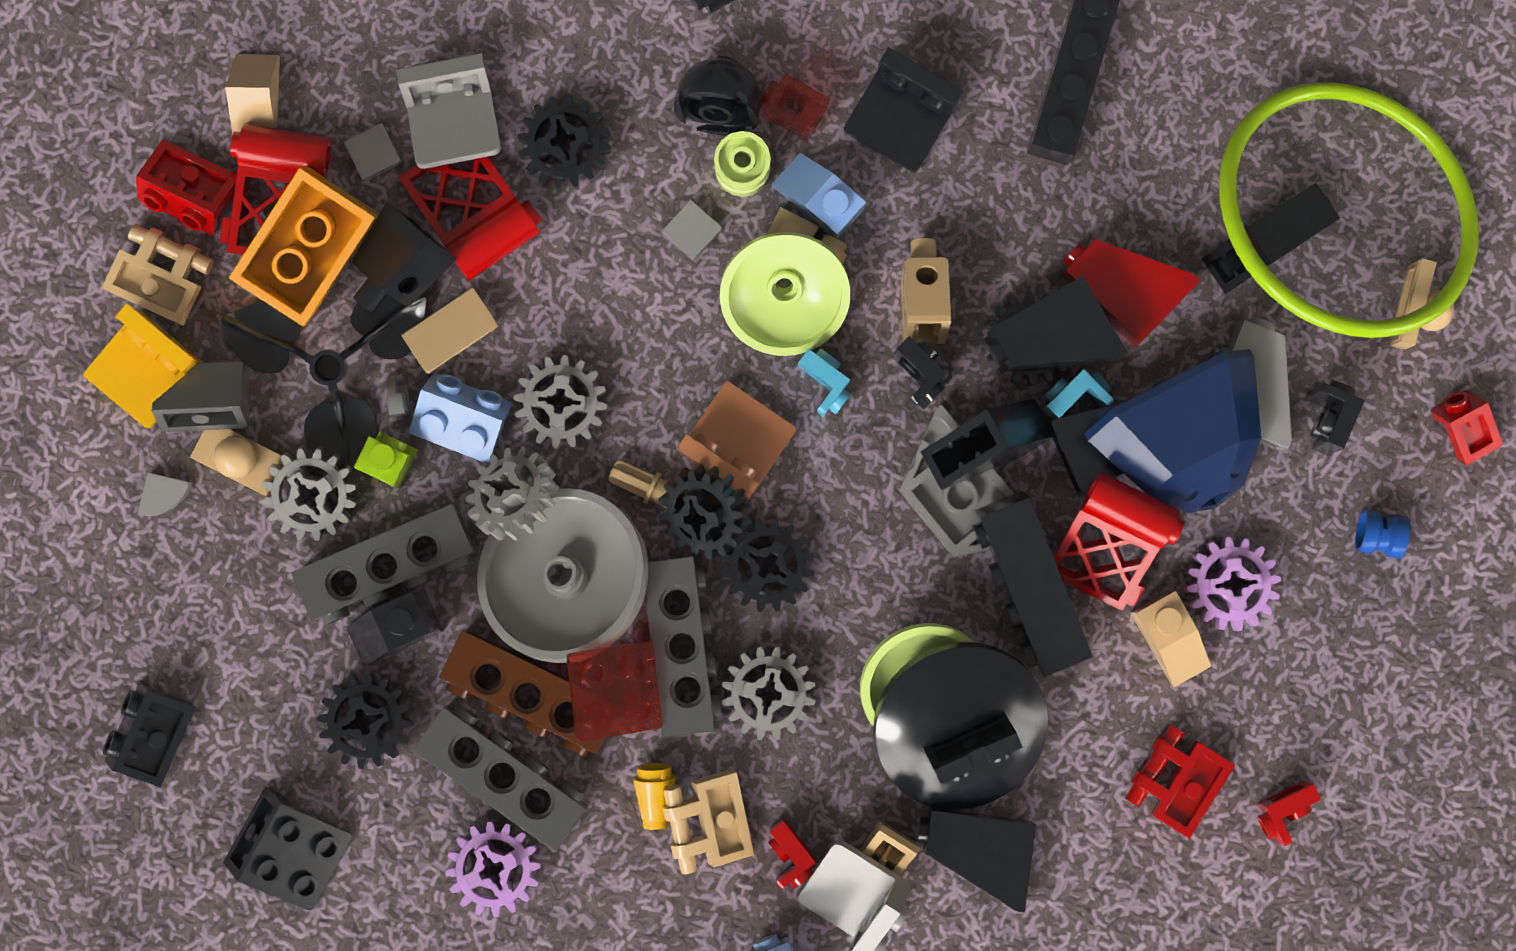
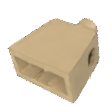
(928, 306)

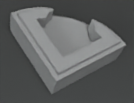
(398, 403)
(162, 494)

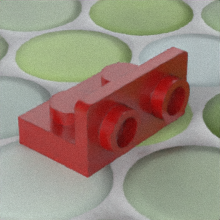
(185, 187)

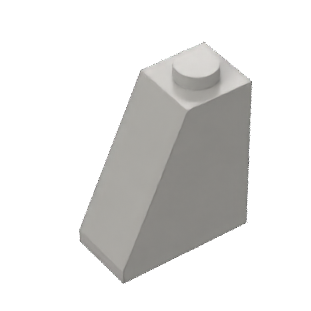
(1271, 378)

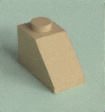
(1172, 637)

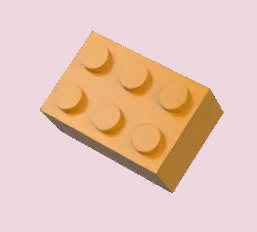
(304, 245)

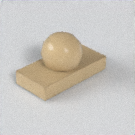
(1414, 295)
(236, 457)

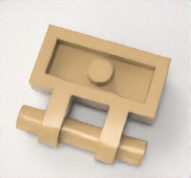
(151, 286)
(721, 821)

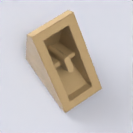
(253, 91)
(890, 847)

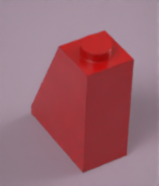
(1129, 286)

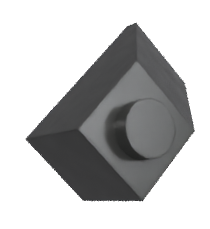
(206, 399)

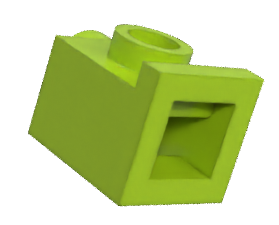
(386, 459)

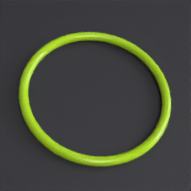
(1280, 292)

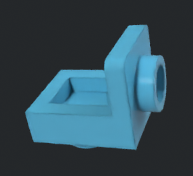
(824, 370)
(1065, 394)

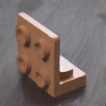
(737, 438)

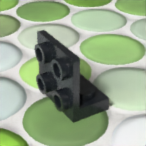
(903, 110)
(286, 851)

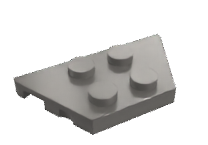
(951, 510)

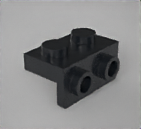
(919, 362)

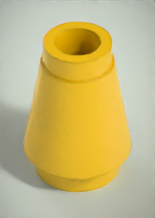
(649, 787)

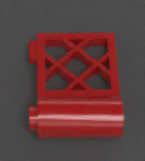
(273, 157)
(486, 235)
(1132, 519)

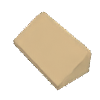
(449, 330)

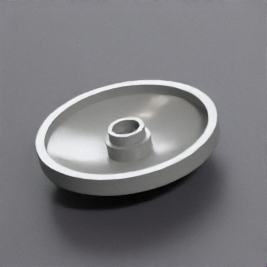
(568, 581)

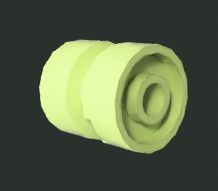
(742, 163)

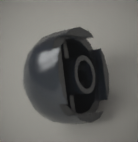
(719, 95)

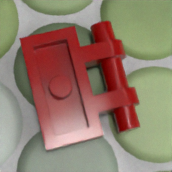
(1190, 789)

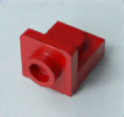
(1468, 425)
(1289, 803)
(790, 846)

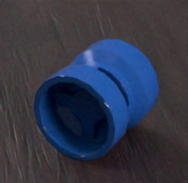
(1382, 534)

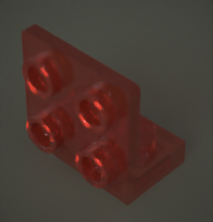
(614, 690)

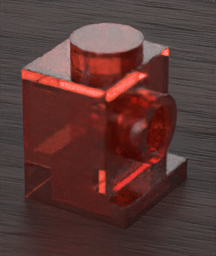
(812, 105)

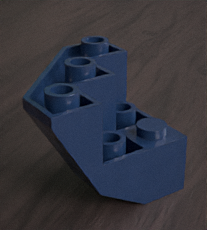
(1188, 433)

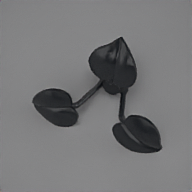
(266, 337)

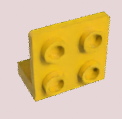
(139, 365)

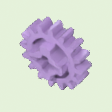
(1236, 603)
(485, 849)

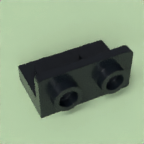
(1336, 425)
(147, 734)

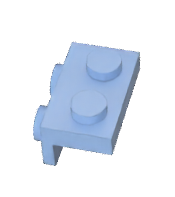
(460, 416)

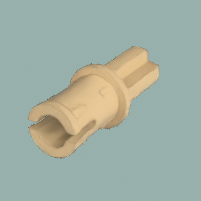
(638, 481)

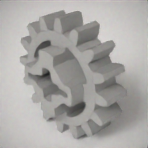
(562, 382)
(298, 476)
(511, 493)
(788, 696)

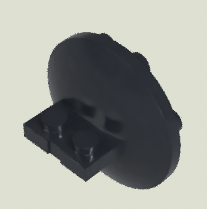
(960, 725)

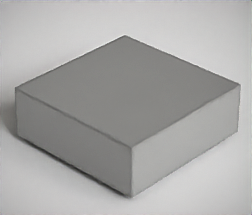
(373, 152)
(692, 230)

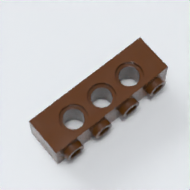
(462, 674)

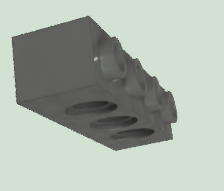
(319, 579)
(678, 715)
(440, 749)

